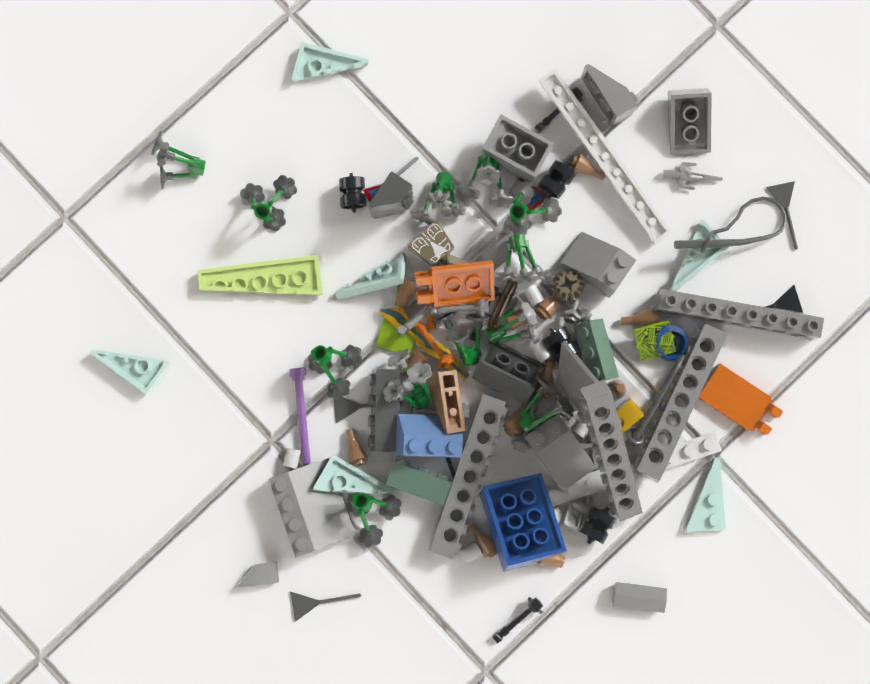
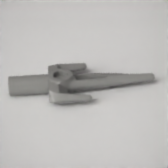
(684, 175)

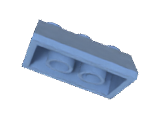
(425, 437)

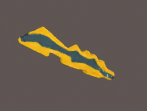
(398, 318)

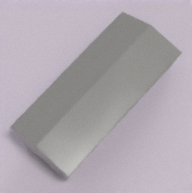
(639, 597)

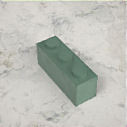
(596, 349)
(419, 482)

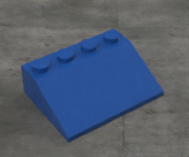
(522, 521)

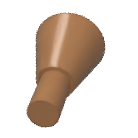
(582, 165)
(642, 318)
(548, 376)
(617, 388)
(512, 425)
(356, 453)
(485, 542)

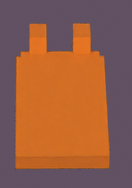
(456, 284)
(738, 400)

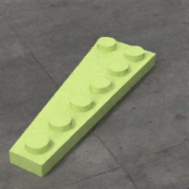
(280, 276)

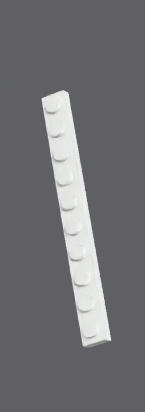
(604, 156)
(592, 482)

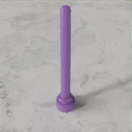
(298, 376)

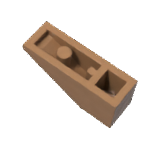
(447, 400)

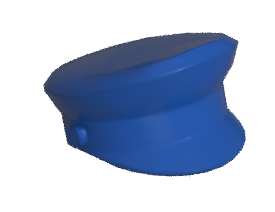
(680, 342)

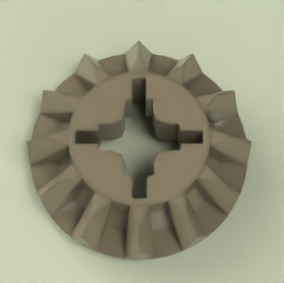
(564, 293)

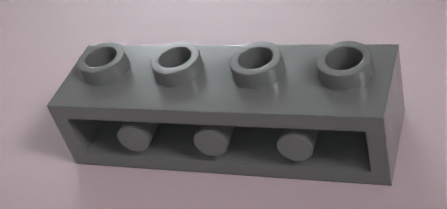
(383, 413)

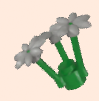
(441, 185)
(518, 245)

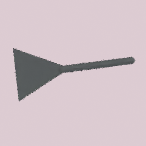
(783, 195)
(345, 407)
(304, 604)

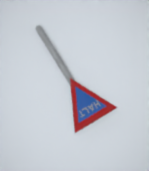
(371, 191)

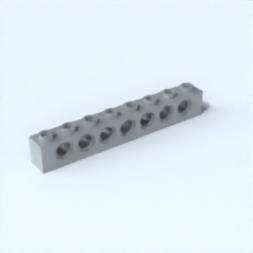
(739, 314)
(714, 339)
(610, 449)
(439, 543)

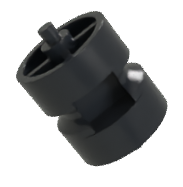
(555, 181)
(352, 189)
(555, 339)
(598, 525)

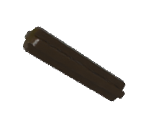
(502, 304)

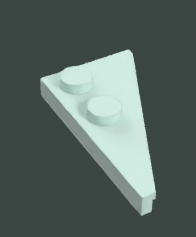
(321, 61)
(696, 261)
(378, 278)
(137, 370)
(345, 478)
(709, 510)

